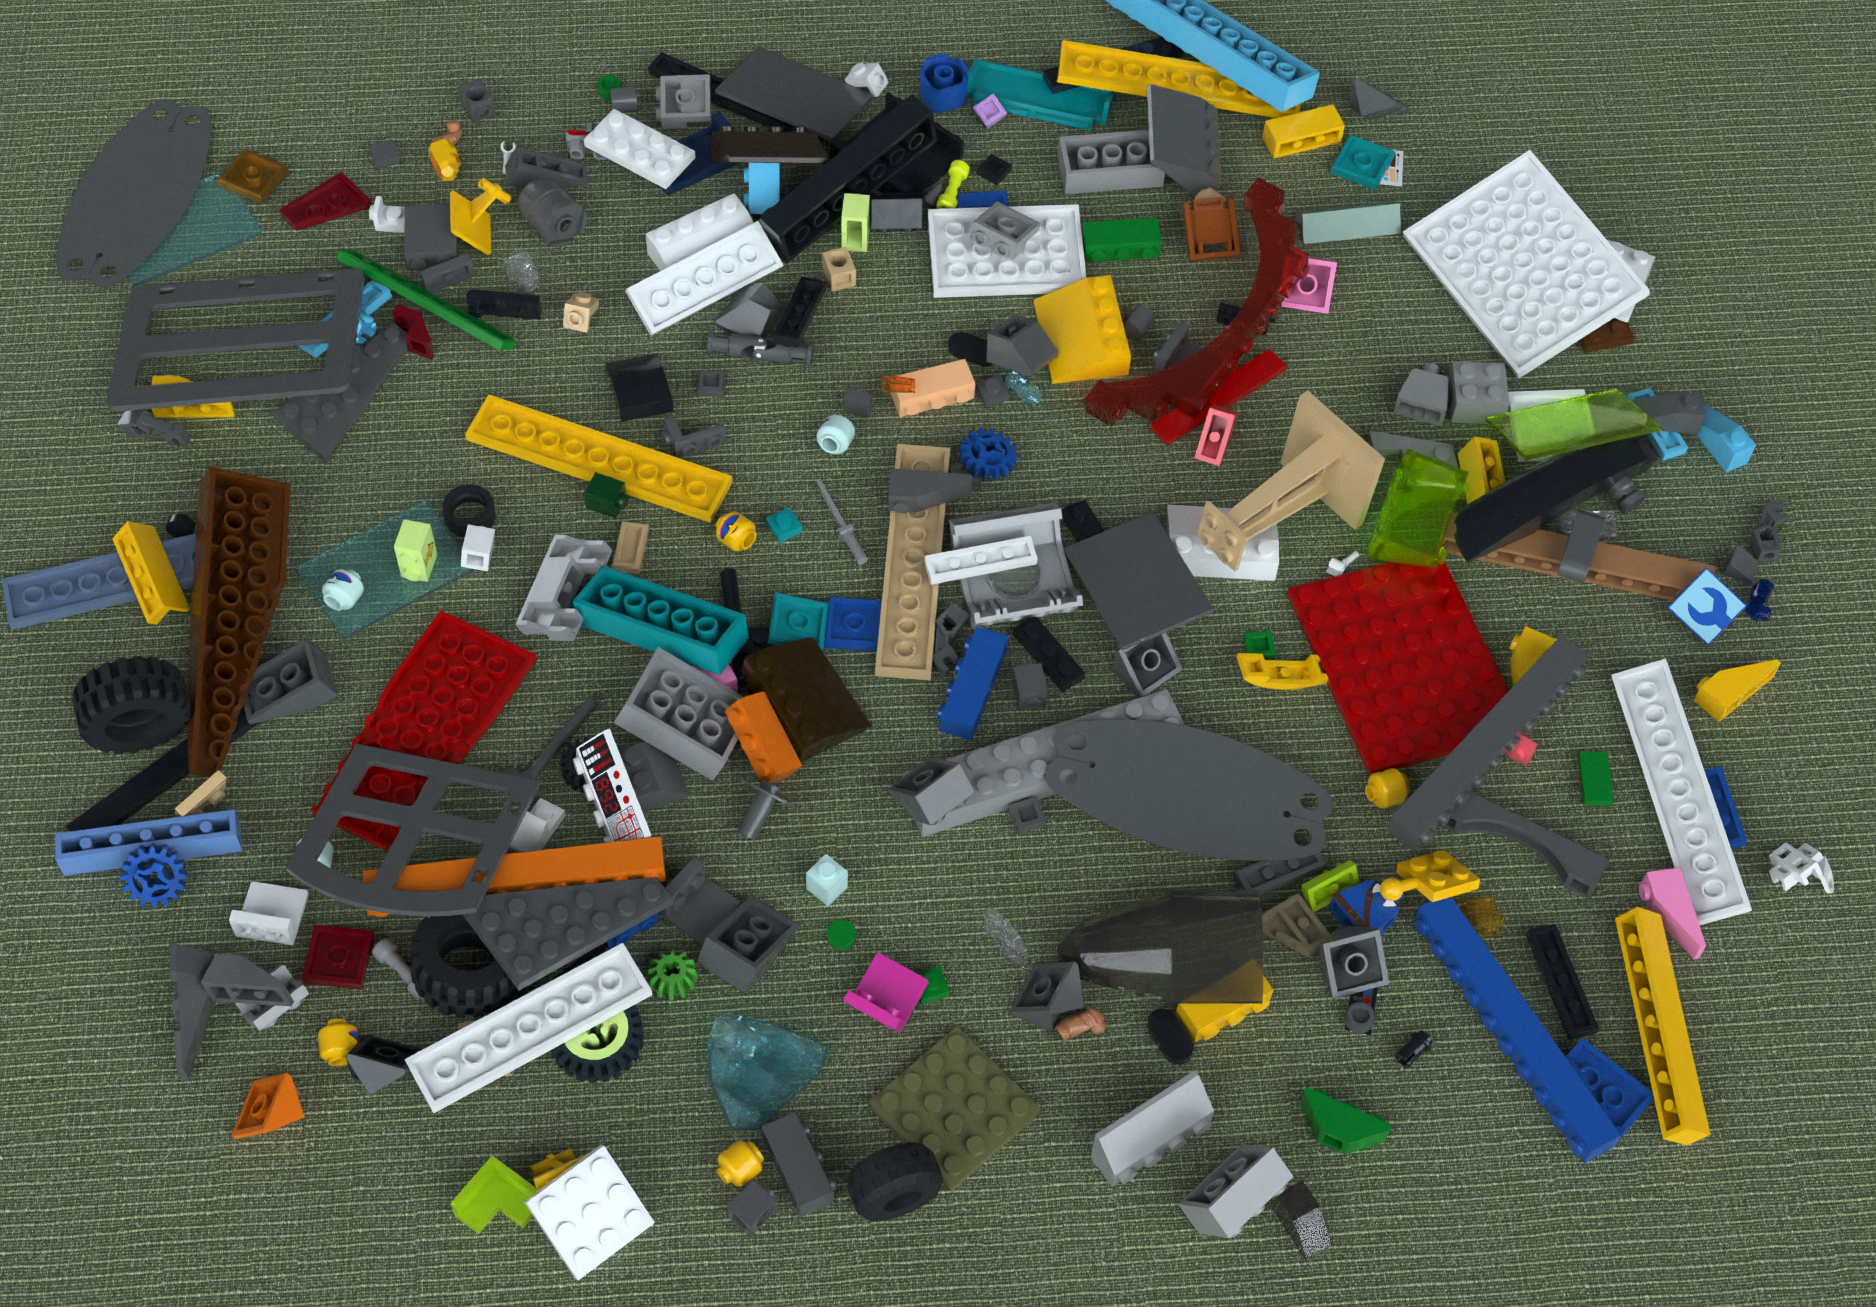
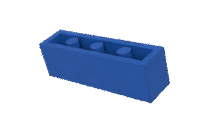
(973, 683)

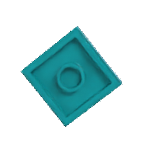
(1362, 162)
(797, 619)

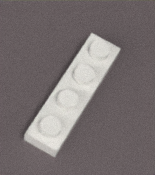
(980, 560)

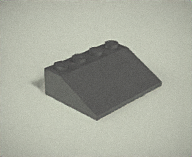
(1184, 138)

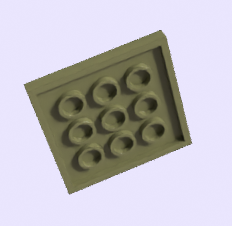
(955, 1106)

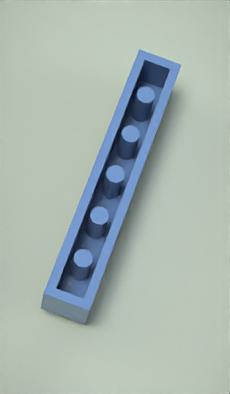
(110, 846)

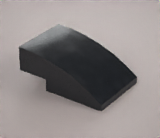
(639, 387)

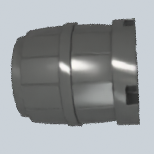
(552, 211)

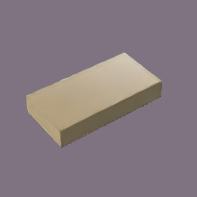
(630, 547)

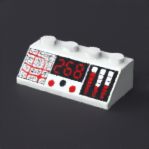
(610, 789)

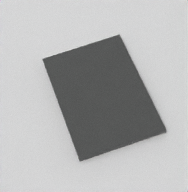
(794, 93)
(1138, 580)

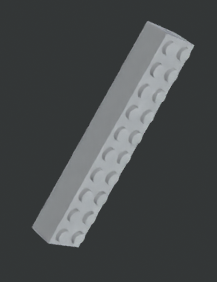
(1017, 766)

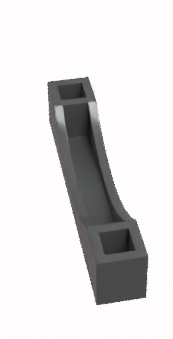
(1572, 863)

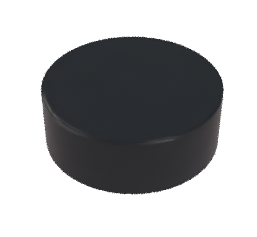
(180, 525)

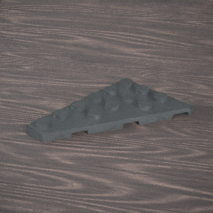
(550, 927)

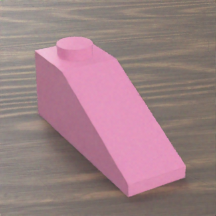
(1668, 895)

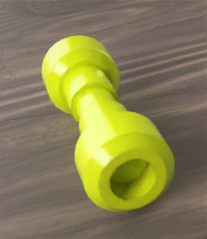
(958, 172)

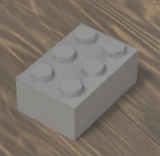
(1236, 1191)

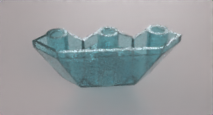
(758, 1068)

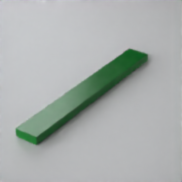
(427, 300)

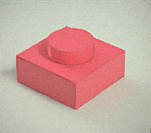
(1524, 751)

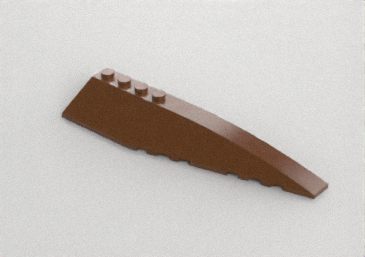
(233, 600)

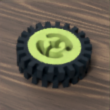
(586, 1058)

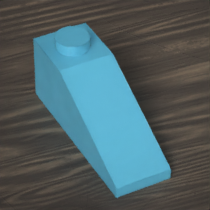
(1725, 440)

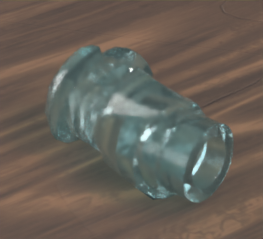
(1025, 389)

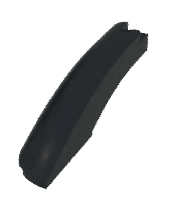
(1545, 493)

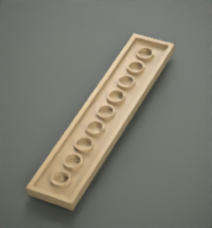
(907, 596)

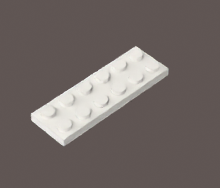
(704, 278)

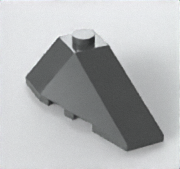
(193, 1003)

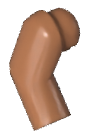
(453, 133)

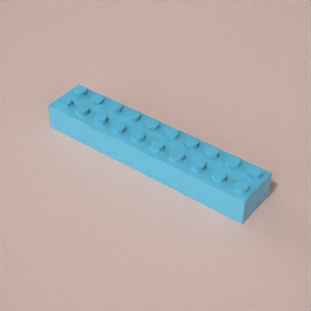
(1227, 48)

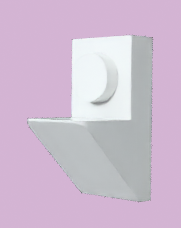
(537, 827)

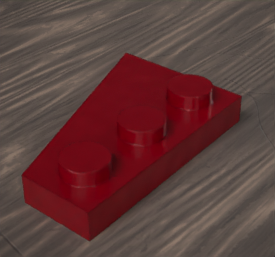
(325, 202)

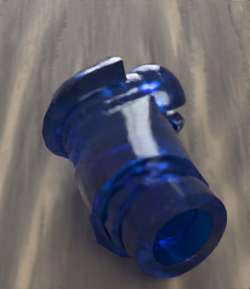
(1758, 599)

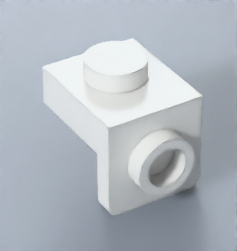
(868, 75)

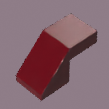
(417, 334)

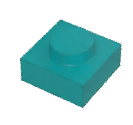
(784, 525)

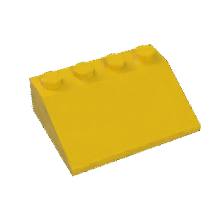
(1085, 330)

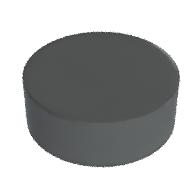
(1359, 1017)

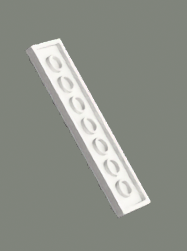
(528, 1027)

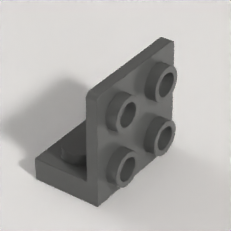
(697, 902)

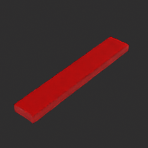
(1235, 387)

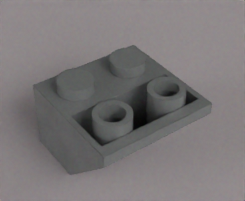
(1020, 346)

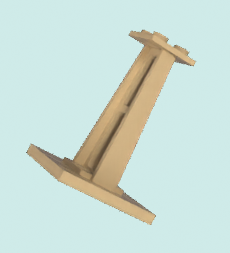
(1319, 462)

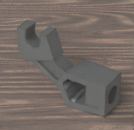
(142, 423)
(1769, 549)
(957, 619)

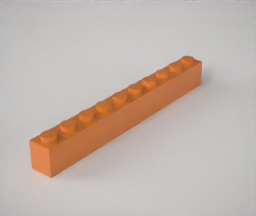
(541, 868)

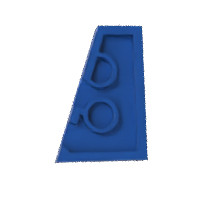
(1612, 1087)

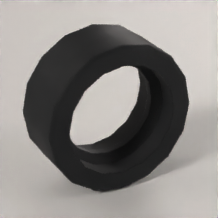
(464, 494)

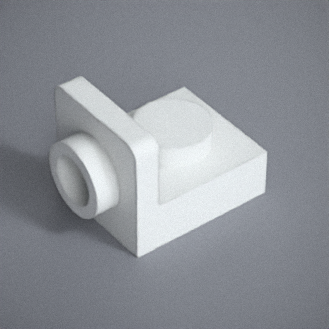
(387, 217)

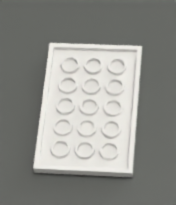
(1048, 262)

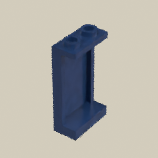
(702, 165)

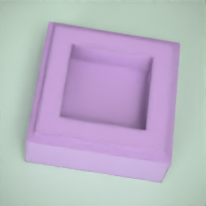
(990, 111)

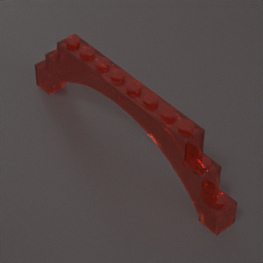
(1195, 379)

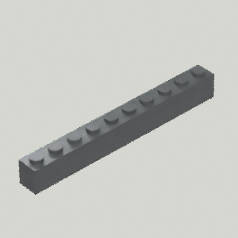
(1487, 744)

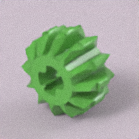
(670, 966)

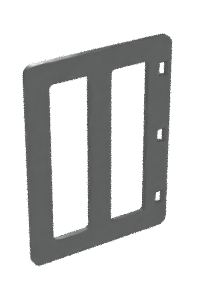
(338, 332)

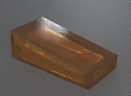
(897, 384)

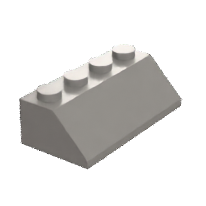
(1152, 1130)

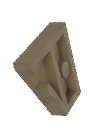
(1295, 926)

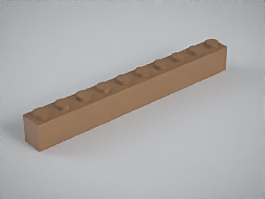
(1610, 566)

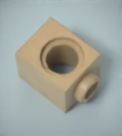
(839, 269)

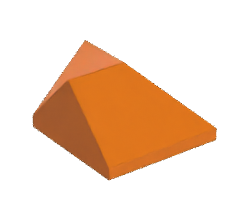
(268, 1106)

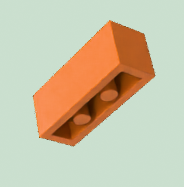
(763, 738)

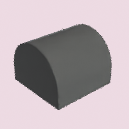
(624, 99)
(1139, 323)

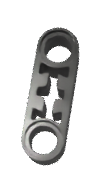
(1581, 546)

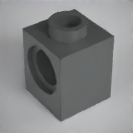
(476, 100)
(1030, 686)
(752, 1207)

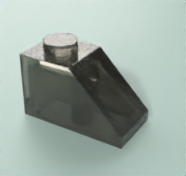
(1302, 1219)

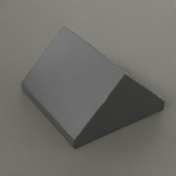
(1147, 664)

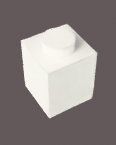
(477, 547)

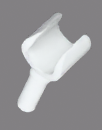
(507, 154)
(1338, 567)

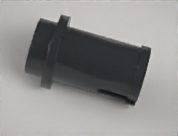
(1414, 1048)

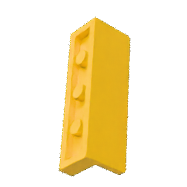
(149, 571)

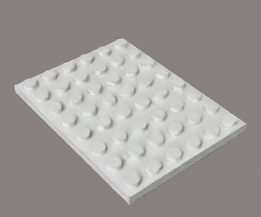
(1525, 264)

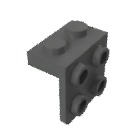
(1175, 349)

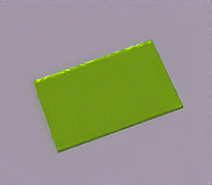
(1572, 424)

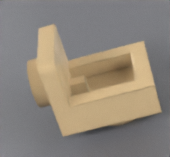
(579, 310)

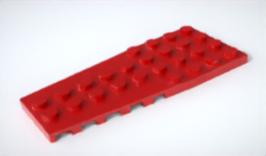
(435, 710)

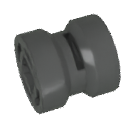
(1626, 494)

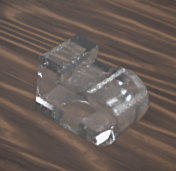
(525, 272)

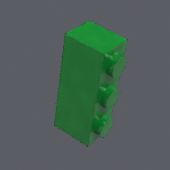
(1121, 240)

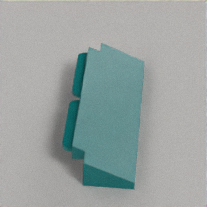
(1028, 95)

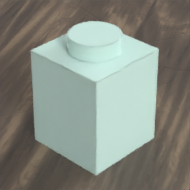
(826, 880)

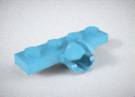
(373, 297)

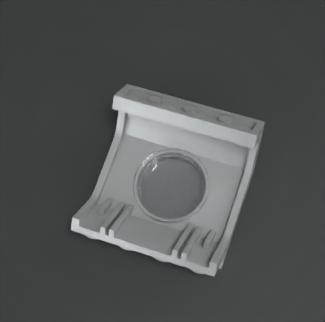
(1022, 590)

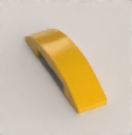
(1281, 673)

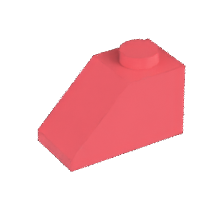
(1216, 434)

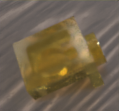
(1484, 916)

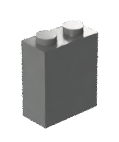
(428, 236)

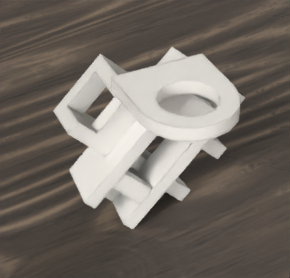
(1812, 861)

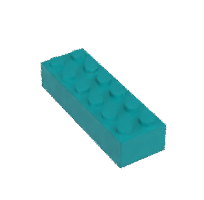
(662, 618)

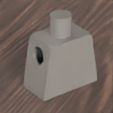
(1424, 395)

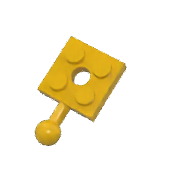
(1433, 875)

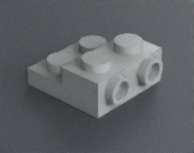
(683, 100)
(1003, 230)

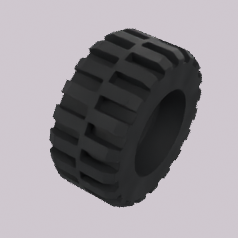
(131, 704)
(452, 988)

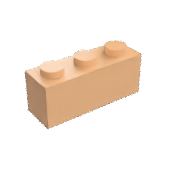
(936, 388)

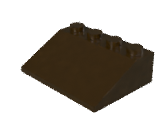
(767, 147)
(805, 696)

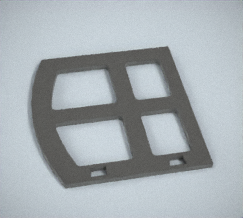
(414, 822)

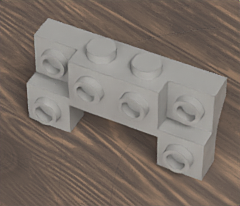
(556, 585)

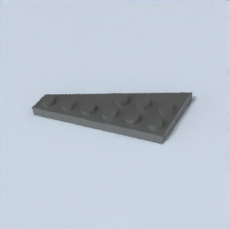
(325, 418)

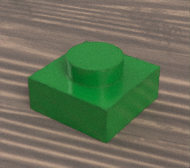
(1260, 643)
(937, 986)

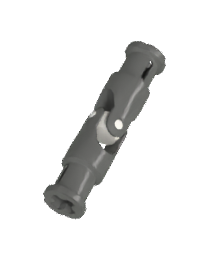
(738, 346)

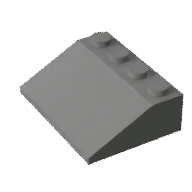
(681, 714)

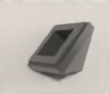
(930, 196)

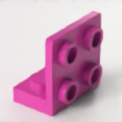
(888, 992)

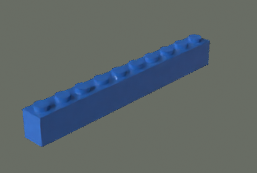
(1517, 1029)

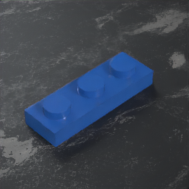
(1726, 807)

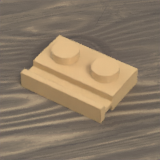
(209, 792)

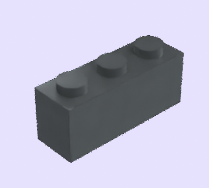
(799, 1164)

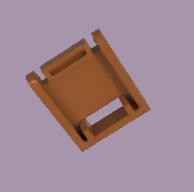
(1210, 225)

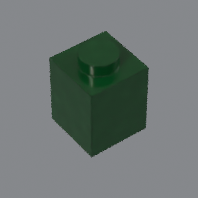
(606, 495)

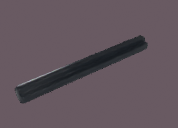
(732, 601)

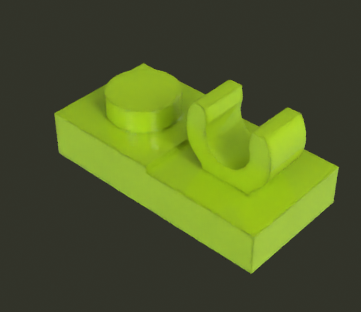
(1320, 889)

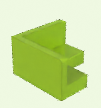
(491, 1191)

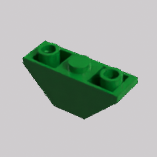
(1341, 1123)

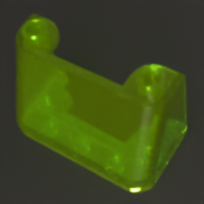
(1417, 511)

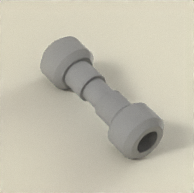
(386, 952)

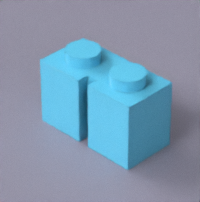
(763, 186)

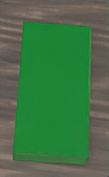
(1595, 778)

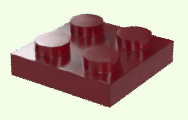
(338, 957)

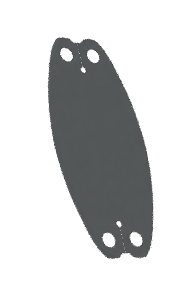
(134, 193)
(1189, 790)

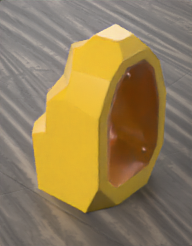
(444, 159)

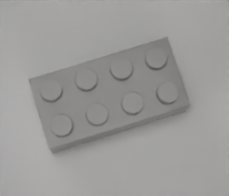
(1107, 162)

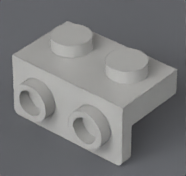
(267, 1015)

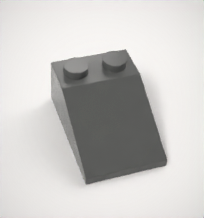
(290, 684)
(747, 943)

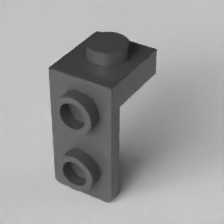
(694, 442)

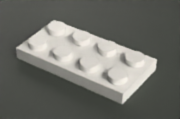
(639, 148)

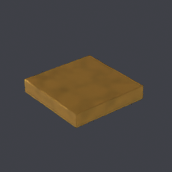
(253, 176)

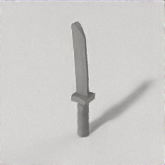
(845, 531)

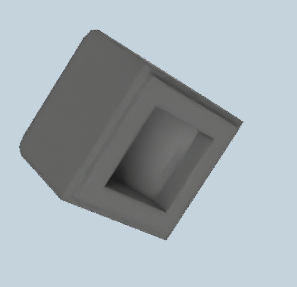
(1742, 565)

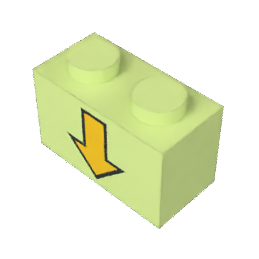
(415, 550)

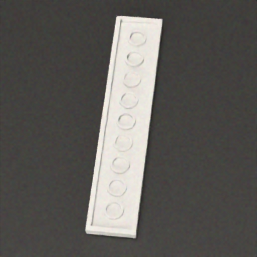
(1681, 791)

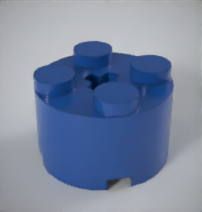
(943, 83)

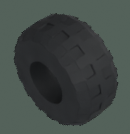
(894, 1181)

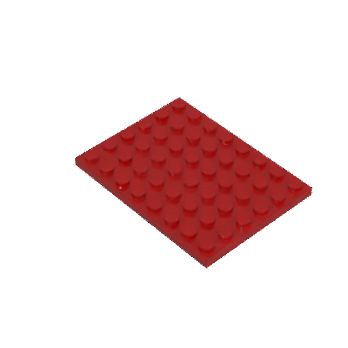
(1399, 660)

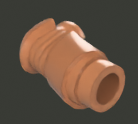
(1079, 1023)

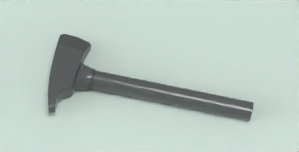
(553, 747)

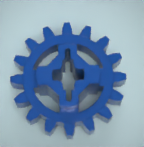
(988, 454)
(143, 871)

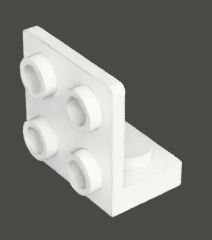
(270, 913)

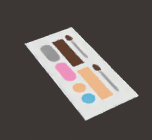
(1394, 173)

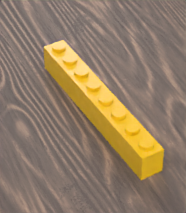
(1662, 1027)

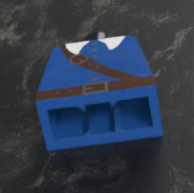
(1364, 907)

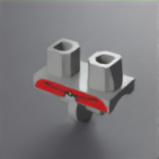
(575, 143)

